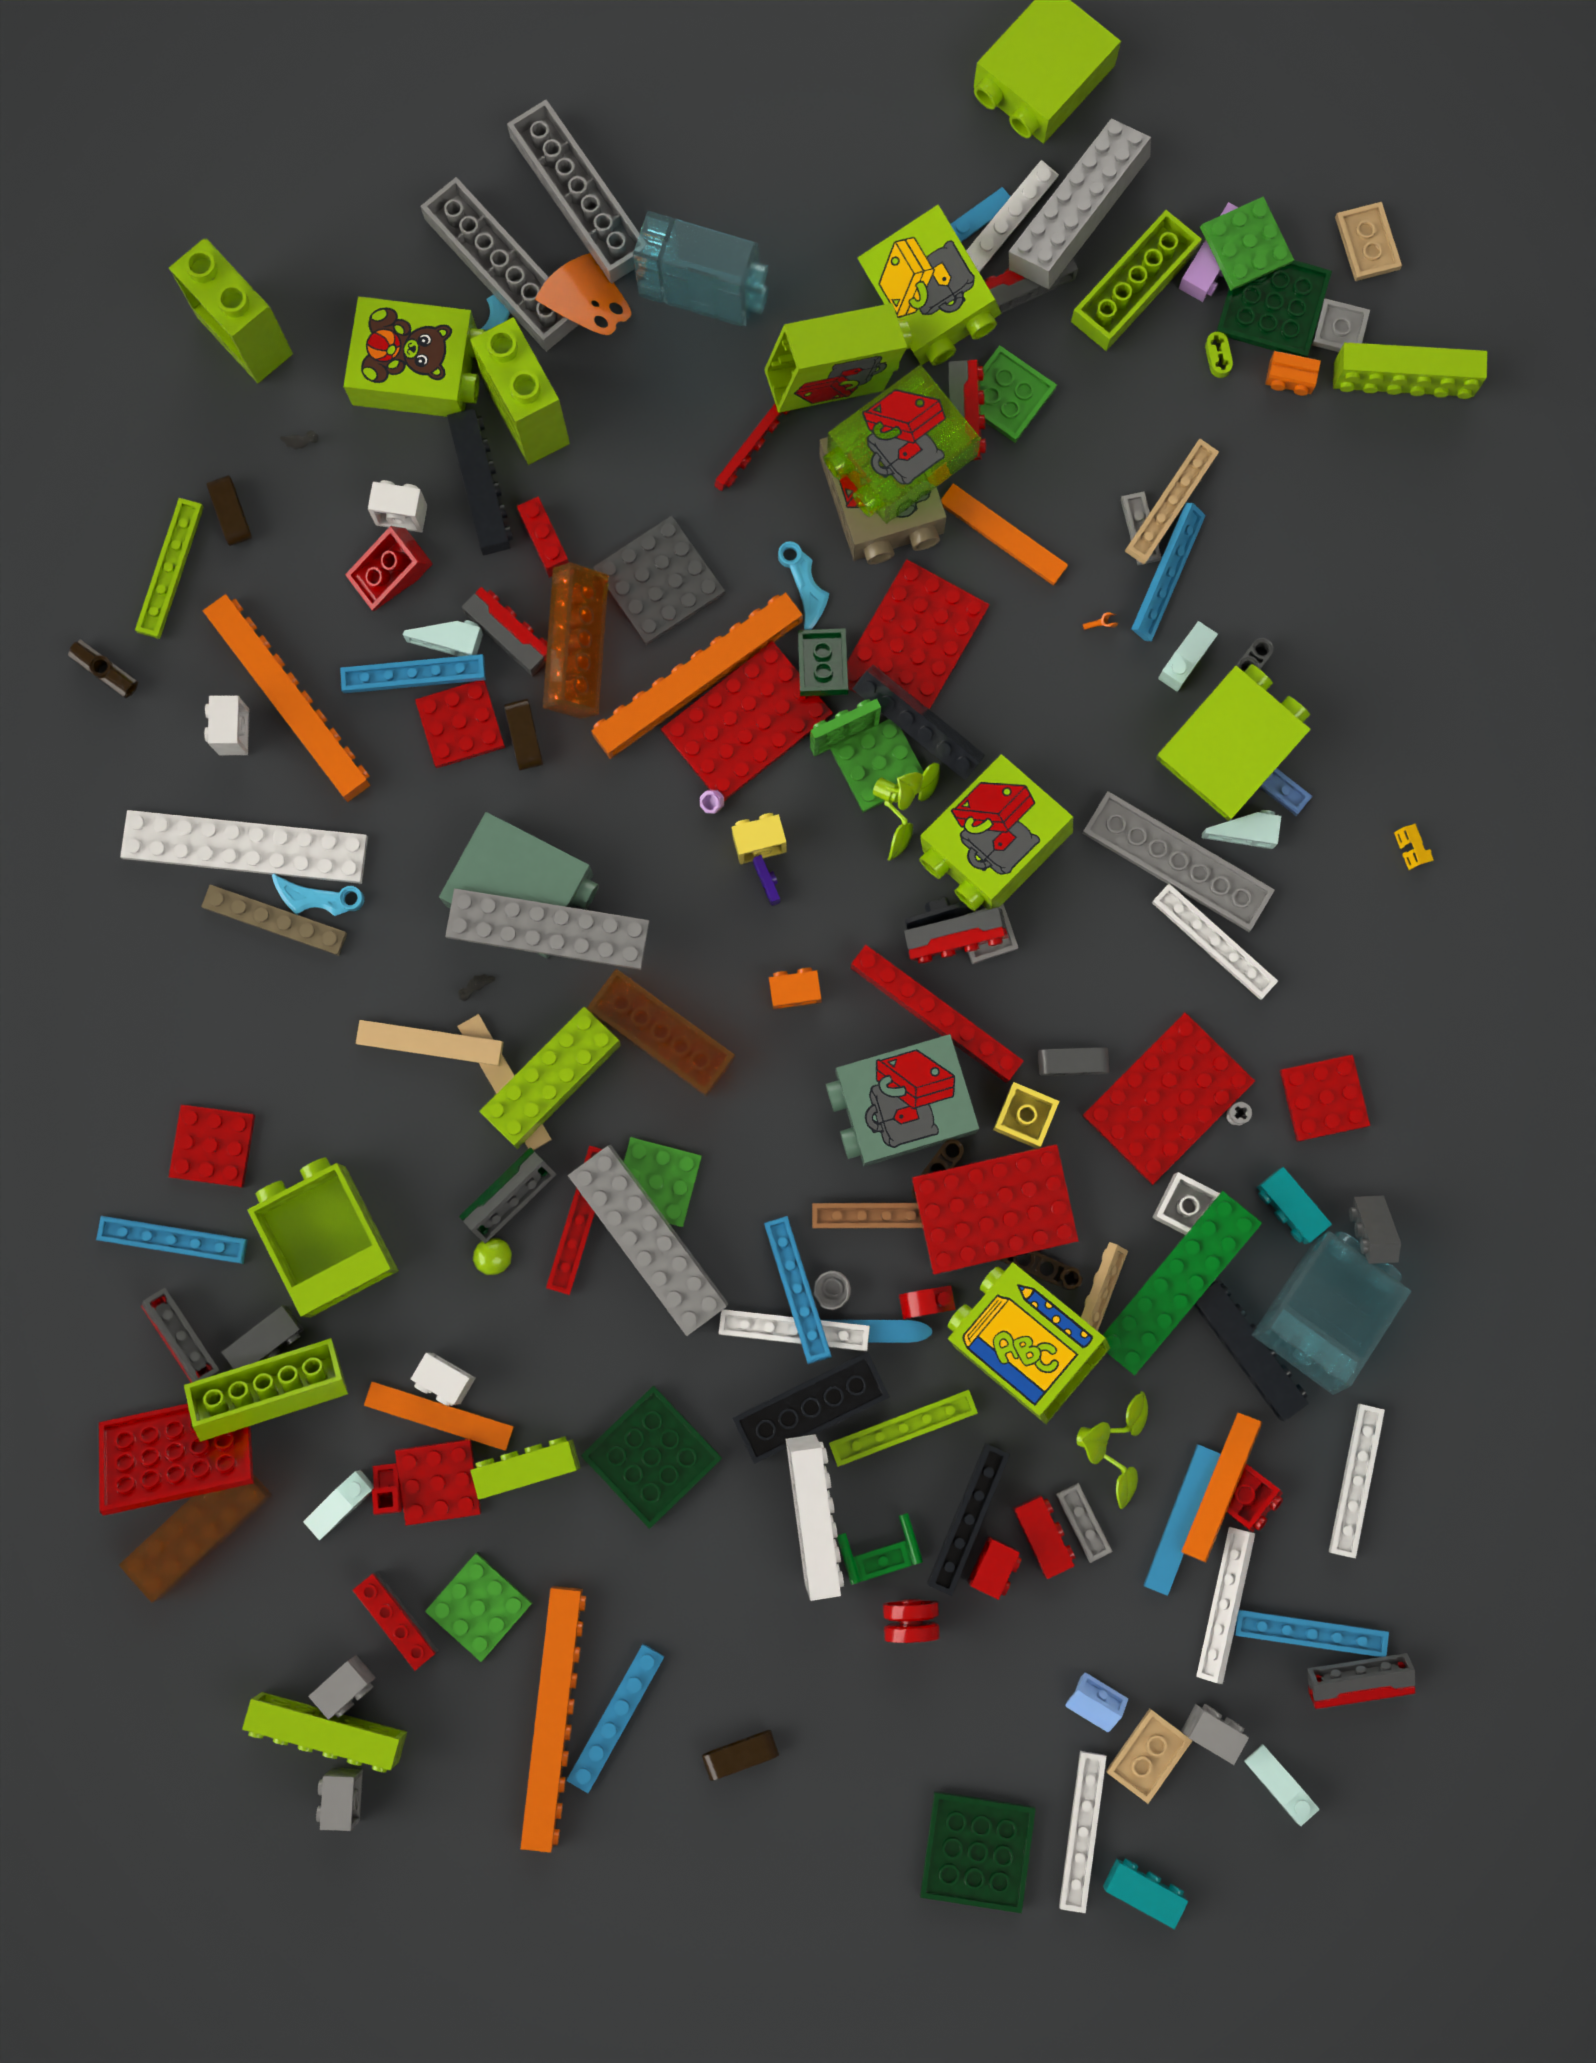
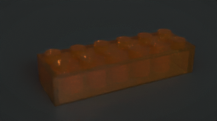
(575, 641)
(661, 1032)
(190, 1537)

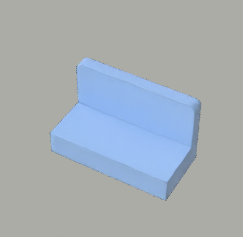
(1097, 1702)

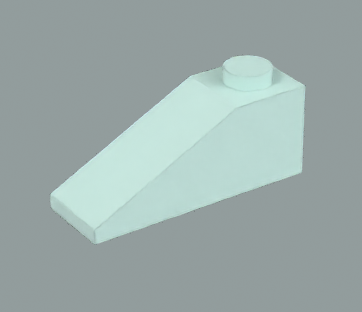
(450, 637)
(1187, 656)
(1252, 830)
(339, 1504)
(1281, 1785)

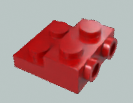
(1254, 1499)

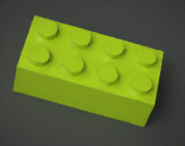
(525, 1469)

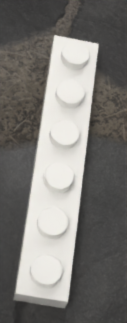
(1011, 214)
(1214, 941)
(784, 1329)
(1356, 1481)
(1225, 1605)
(1082, 1832)

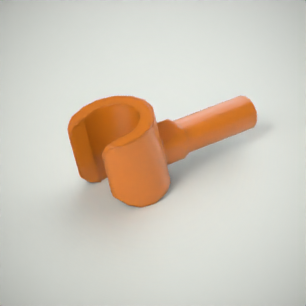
(1100, 622)

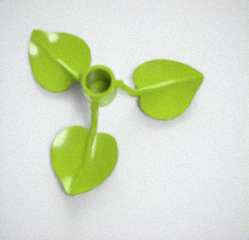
(904, 793)
(1096, 1439)

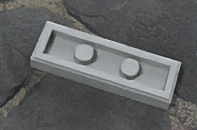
(1135, 512)
(1084, 1522)

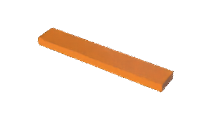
(1003, 534)
(439, 1416)
(1221, 1487)

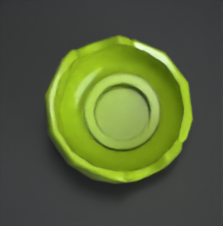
(492, 1257)

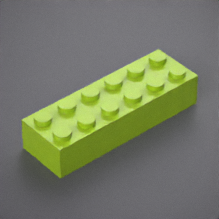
(1136, 280)
(1409, 370)
(550, 1077)
(265, 1390)
(310, 1729)

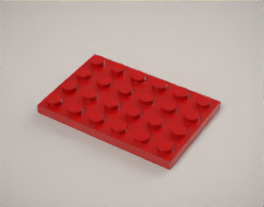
(918, 633)
(745, 722)
(1168, 1098)
(995, 1209)
(161, 1460)

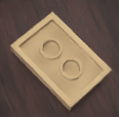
(1368, 241)
(1148, 1756)

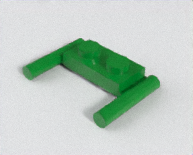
(882, 1559)

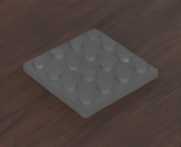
(659, 580)

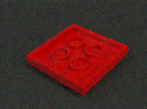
(460, 723)
(1324, 1098)
(212, 1146)
(437, 1482)

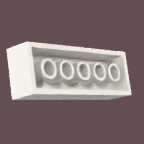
(813, 1517)

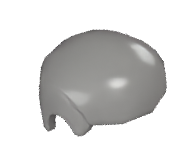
(832, 1290)

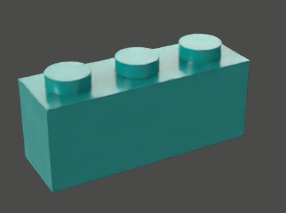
(1293, 1206)
(1146, 1892)

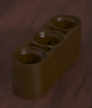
(229, 510)
(523, 734)
(942, 1159)
(740, 1755)

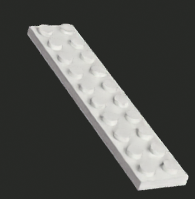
(244, 846)

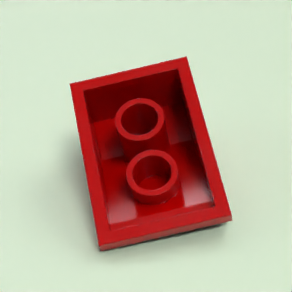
(388, 567)

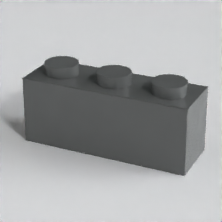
(1375, 1229)
(265, 1339)

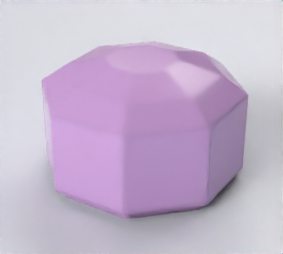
(711, 801)

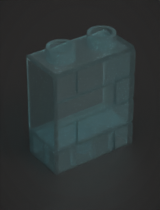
(699, 269)
(1332, 1311)

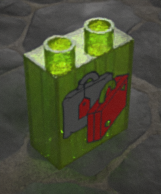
(901, 445)

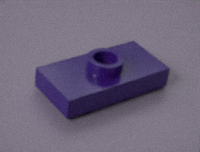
(767, 879)

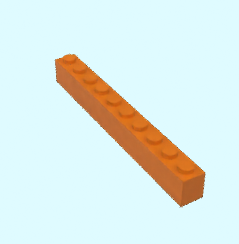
(697, 675)
(286, 697)
(551, 1719)

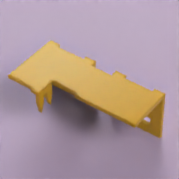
(1422, 855)

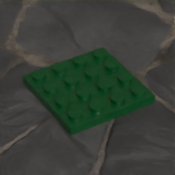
(1277, 309)
(651, 1457)
(977, 1852)

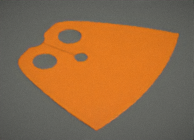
(575, 287)

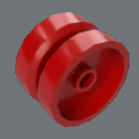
(911, 1625)

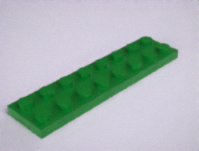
(1180, 1281)

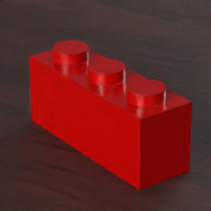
(542, 535)
(1044, 1536)

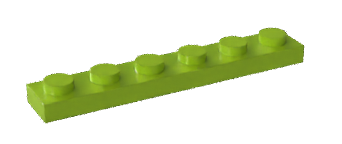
(169, 568)
(903, 1428)

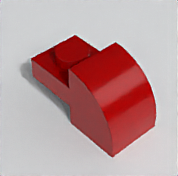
(927, 1302)
(386, 1490)

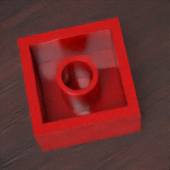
(994, 1568)

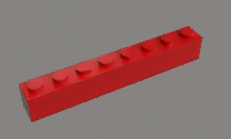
(936, 1013)

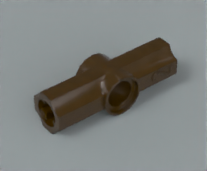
(113, 676)

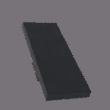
(938, 912)

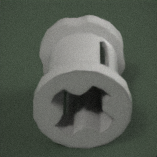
(1246, 1116)

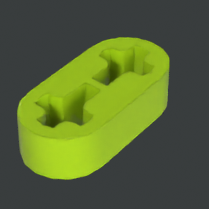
(1224, 353)

